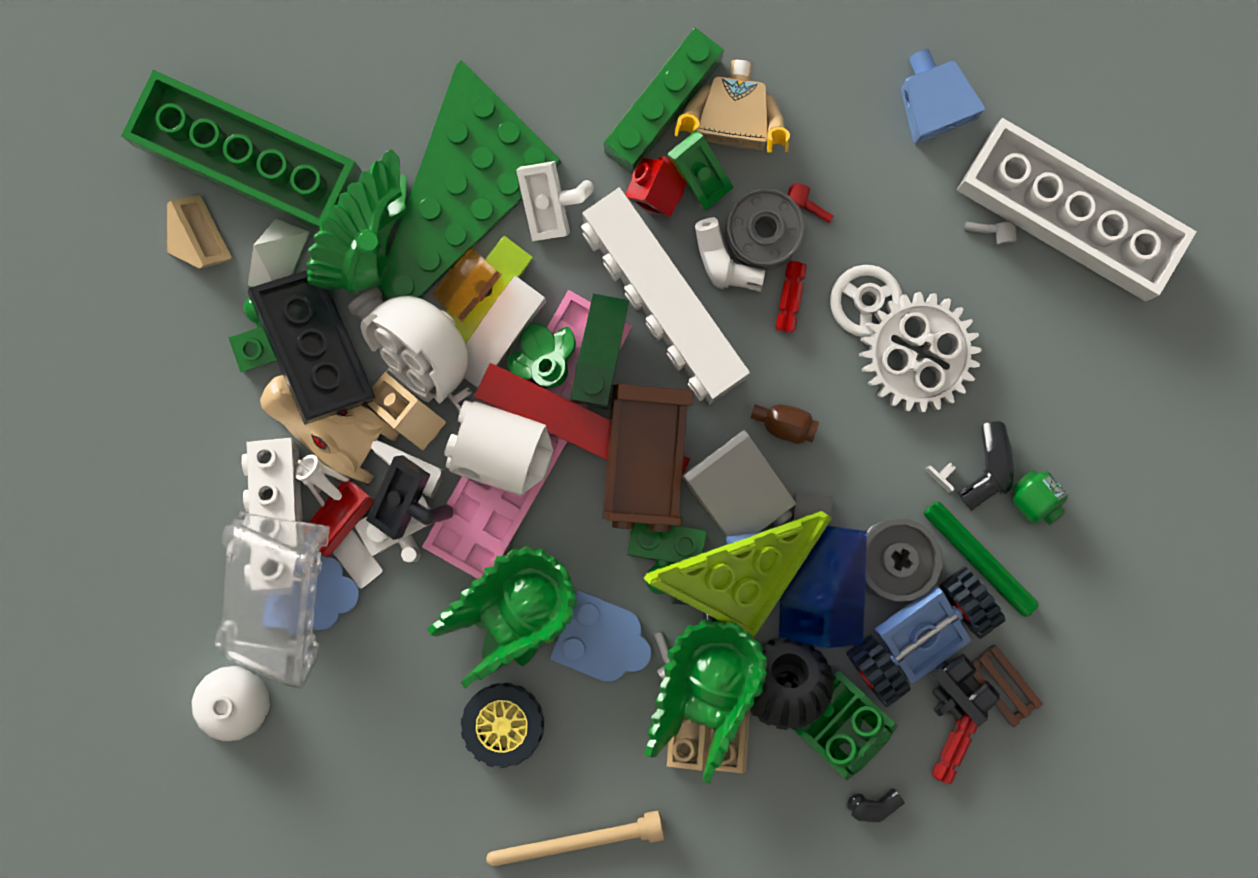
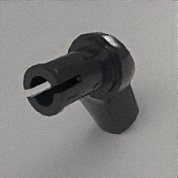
(998, 465)

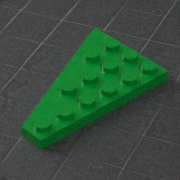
(461, 185)

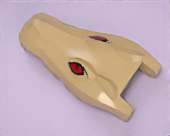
(337, 440)

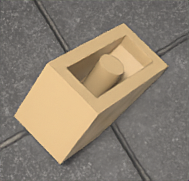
(405, 412)

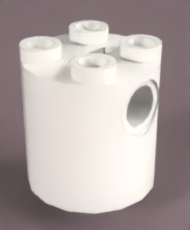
(499, 448)

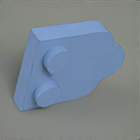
(333, 594)
(602, 640)

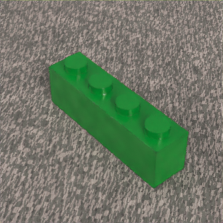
(663, 100)

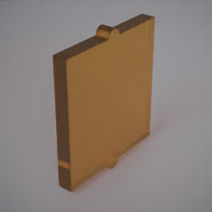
(466, 284)

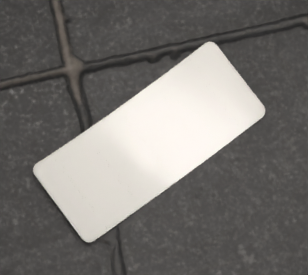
(357, 560)

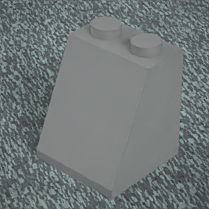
(740, 488)

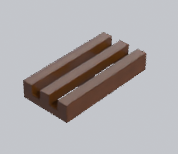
(1023, 710)

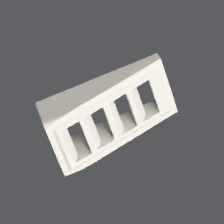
(388, 452)

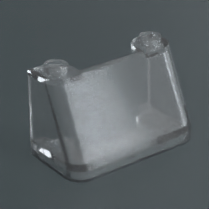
(271, 596)

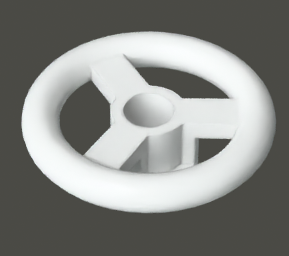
(878, 294)

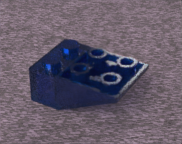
(828, 592)

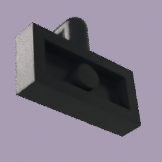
(399, 500)

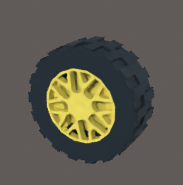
(502, 725)

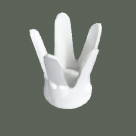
(311, 473)

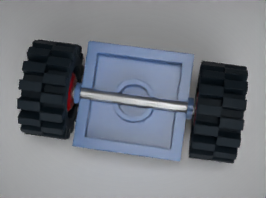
(925, 635)

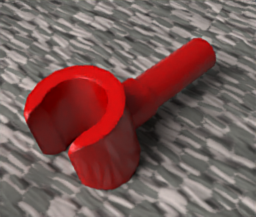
(800, 194)

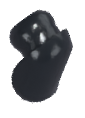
(872, 810)

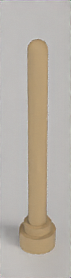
(647, 827)

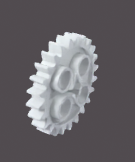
(934, 322)

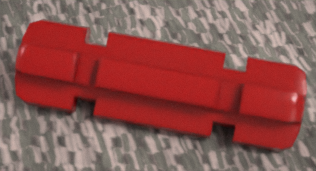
(791, 297)
(954, 749)

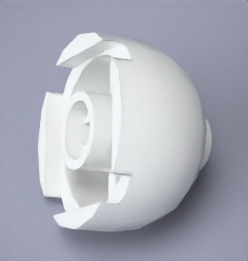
(230, 703)

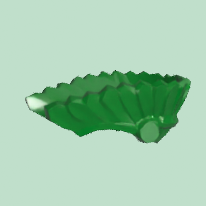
(356, 234)
(521, 602)
(710, 681)

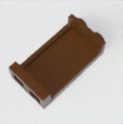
(645, 456)

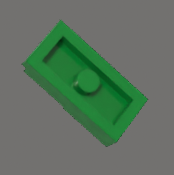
(700, 170)

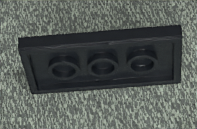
(311, 347)

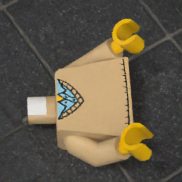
(736, 112)

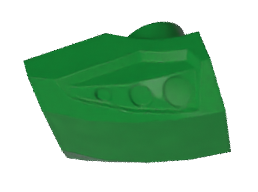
(849, 729)

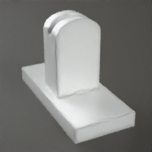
(459, 398)
(941, 477)

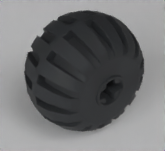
(810, 687)

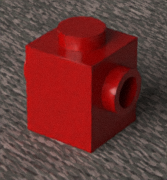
(656, 186)

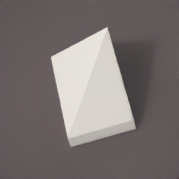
(277, 252)

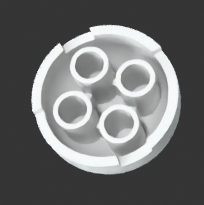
(418, 345)

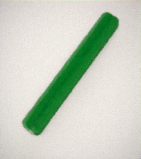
(981, 559)

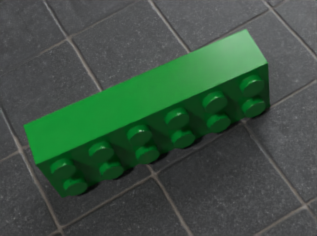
(238, 150)

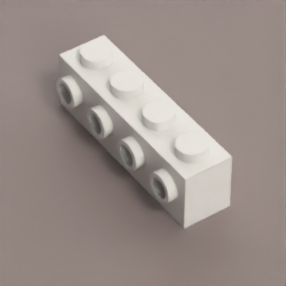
(271, 479)

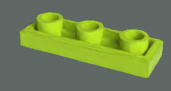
(509, 262)

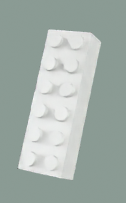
(1076, 211)
(664, 297)

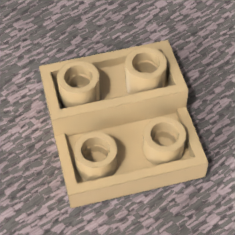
(692, 742)

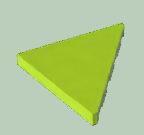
(745, 577)

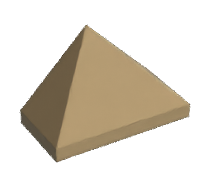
(194, 234)

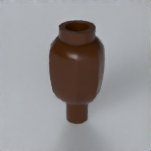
(787, 422)

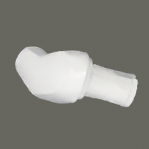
(718, 263)

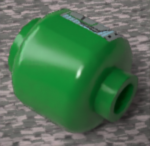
(1039, 498)

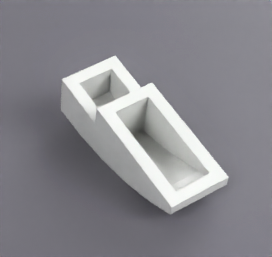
(502, 328)

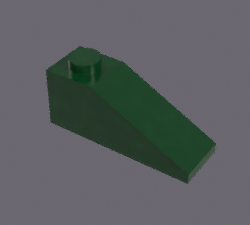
(599, 351)

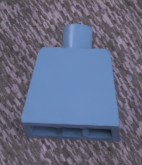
(937, 97)

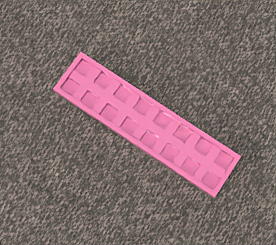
(490, 517)

